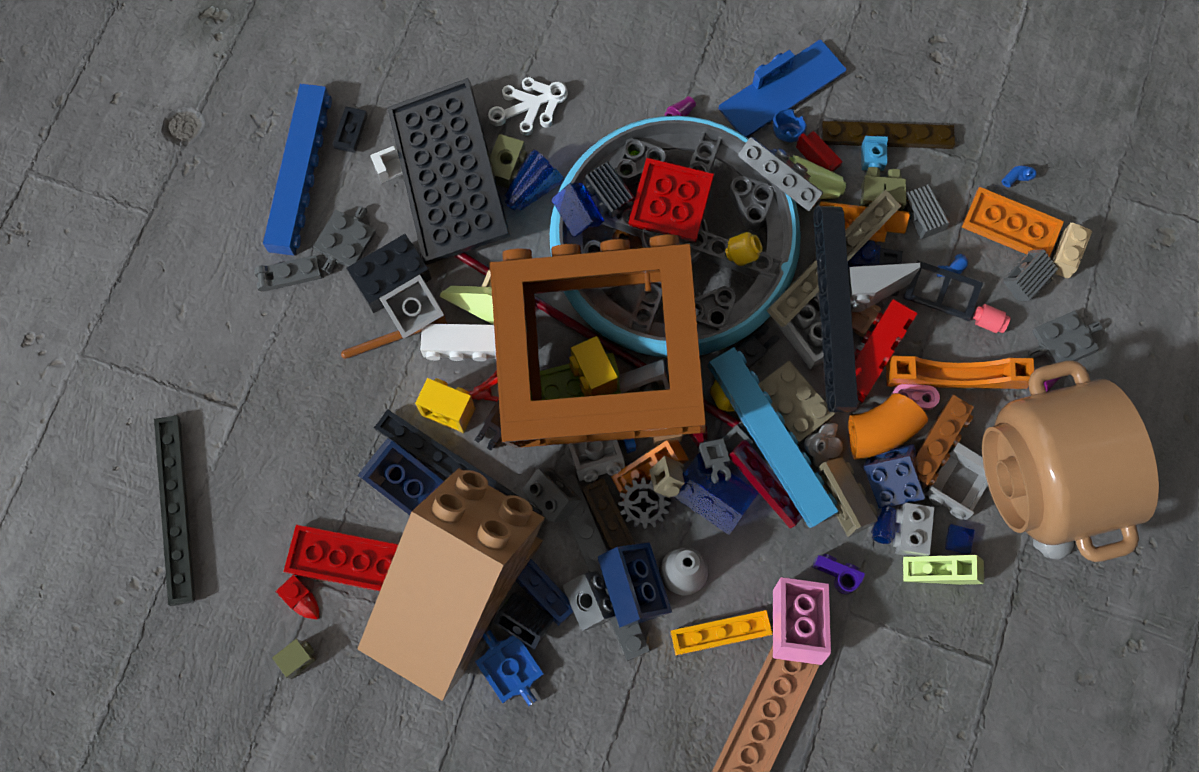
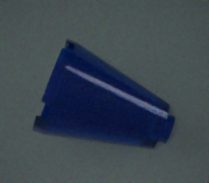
(532, 181)

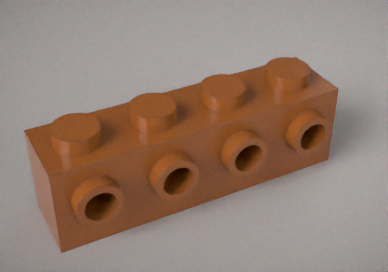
(940, 438)

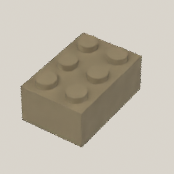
(796, 401)

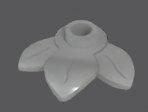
(824, 444)

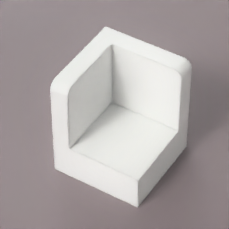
(387, 164)

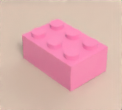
(801, 621)

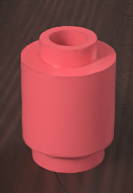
(991, 318)

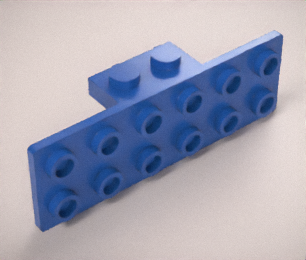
(781, 86)

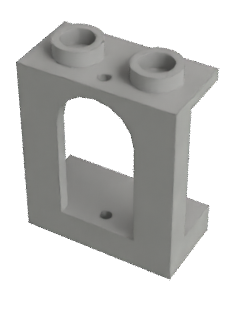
(971, 461)

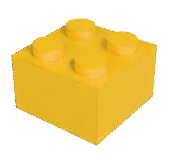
(593, 368)
(445, 404)

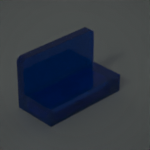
(577, 208)

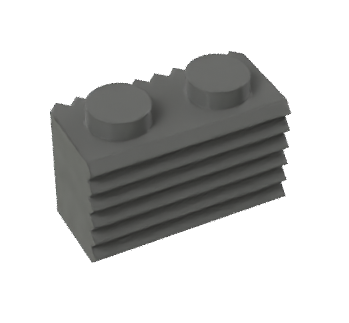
(926, 211)
(1030, 275)

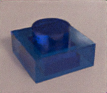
(959, 539)

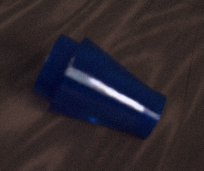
(884, 528)

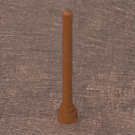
(380, 341)

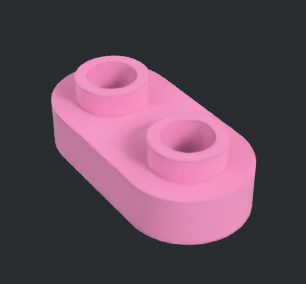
(916, 392)

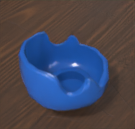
(788, 126)

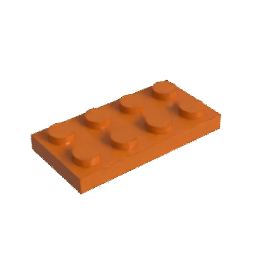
(1011, 223)

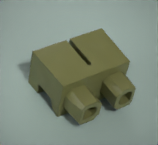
(874, 185)

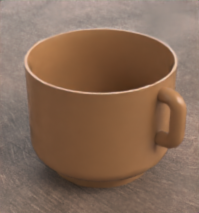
(1072, 463)

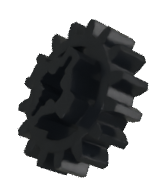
(634, 502)

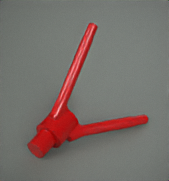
(484, 390)

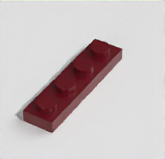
(765, 482)

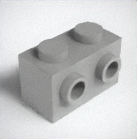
(914, 530)

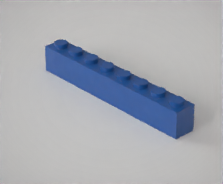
(297, 170)

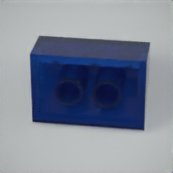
(718, 502)

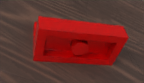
(818, 151)

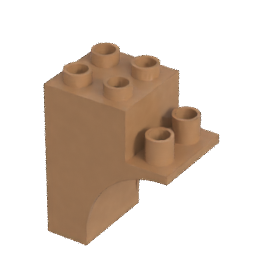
(449, 580)

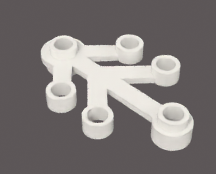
(530, 103)

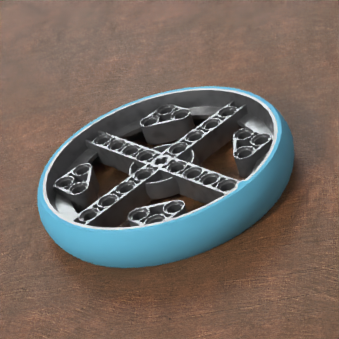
(779, 211)

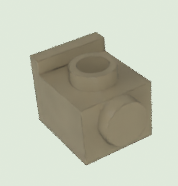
(670, 481)

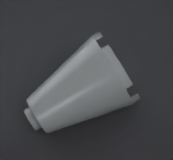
(680, 578)

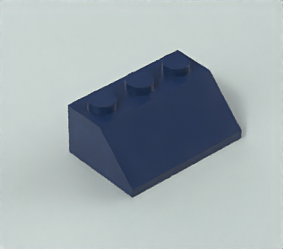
(634, 584)

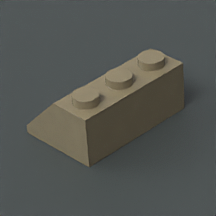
(852, 507)

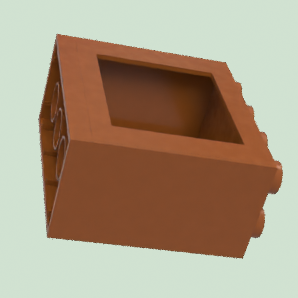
(602, 416)

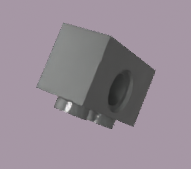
(579, 592)

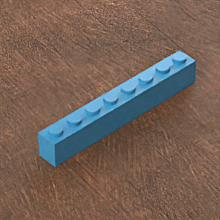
(772, 437)

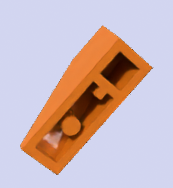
(642, 466)

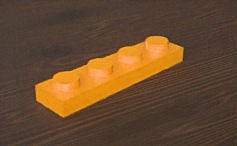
(721, 632)

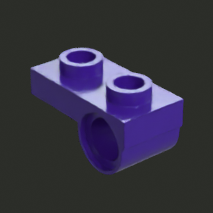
(829, 566)

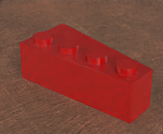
(880, 345)

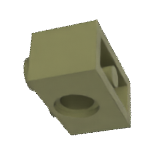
(507, 149)

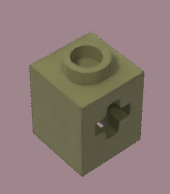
(294, 658)

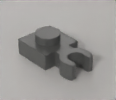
(715, 457)

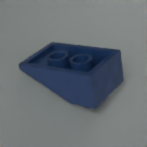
(399, 476)

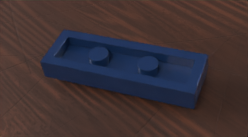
(545, 592)

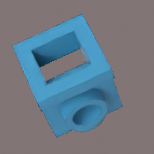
(874, 152)

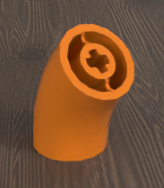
(885, 426)

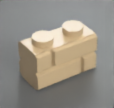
(1071, 249)

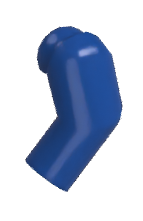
(1019, 173)
(957, 266)

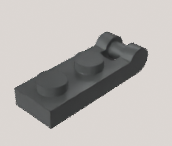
(288, 273)

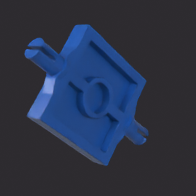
(509, 668)

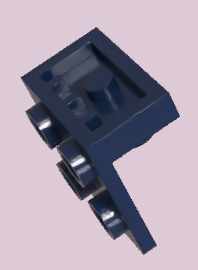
(894, 477)

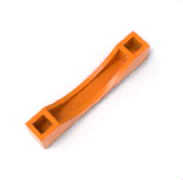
(1001, 374)

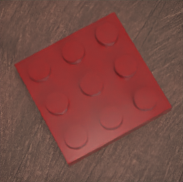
(671, 199)

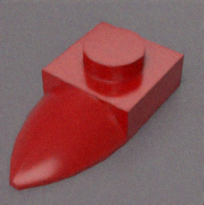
(299, 598)

